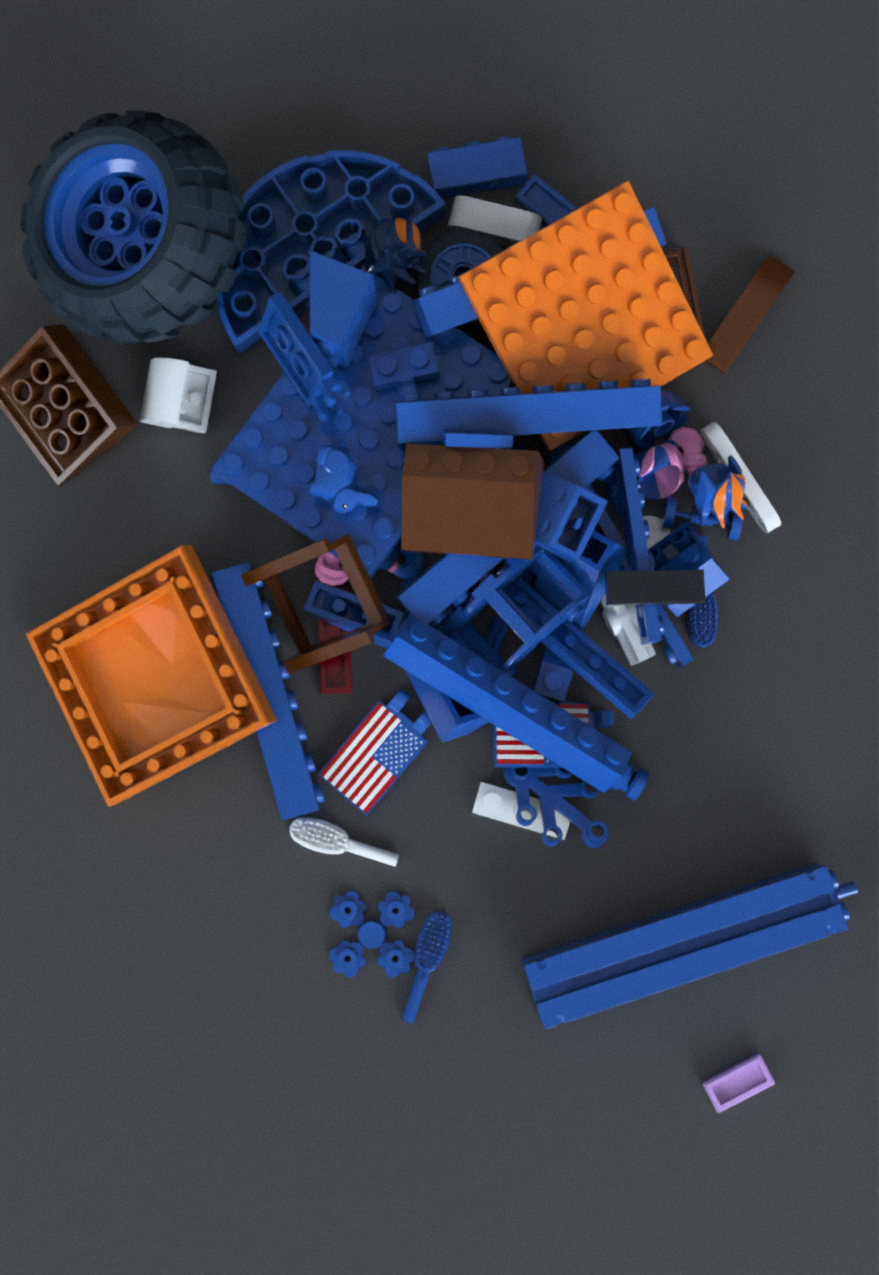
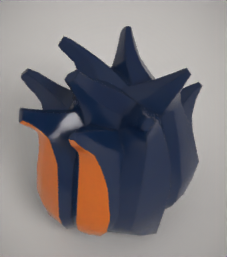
(394, 250)

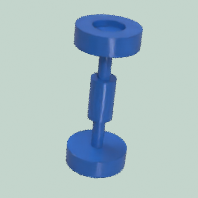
(669, 514)

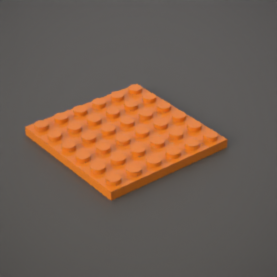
(587, 303)

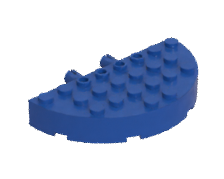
(321, 207)

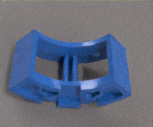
(490, 591)

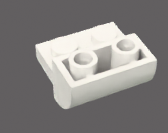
(178, 395)

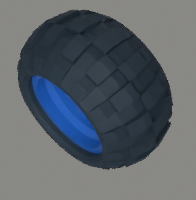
(94, 220)

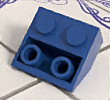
(687, 551)

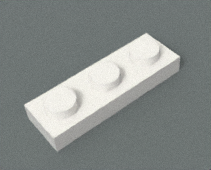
(502, 806)

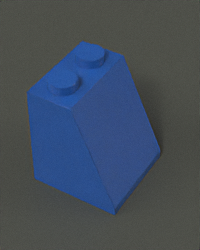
(339, 307)

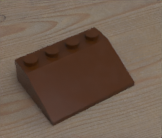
(61, 403)
(470, 500)

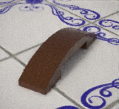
(748, 312)

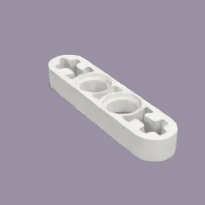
(758, 503)

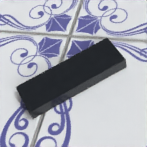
(654, 587)

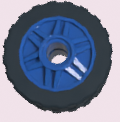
(452, 256)

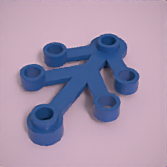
(552, 798)

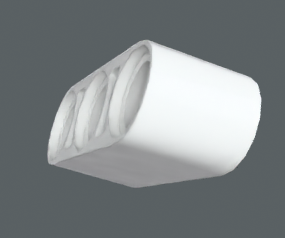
(497, 221)

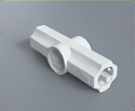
(624, 625)

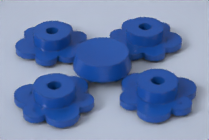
(371, 934)

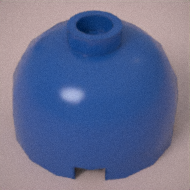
(673, 418)

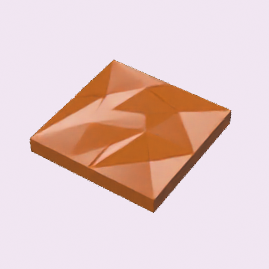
(150, 675)

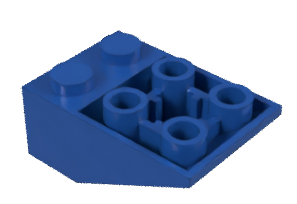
(566, 517)
(597, 558)

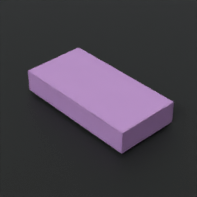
(738, 1083)

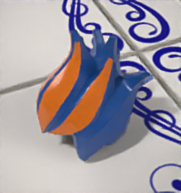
(718, 490)

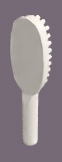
(331, 839)

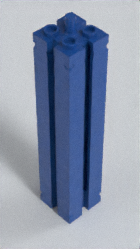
(687, 943)

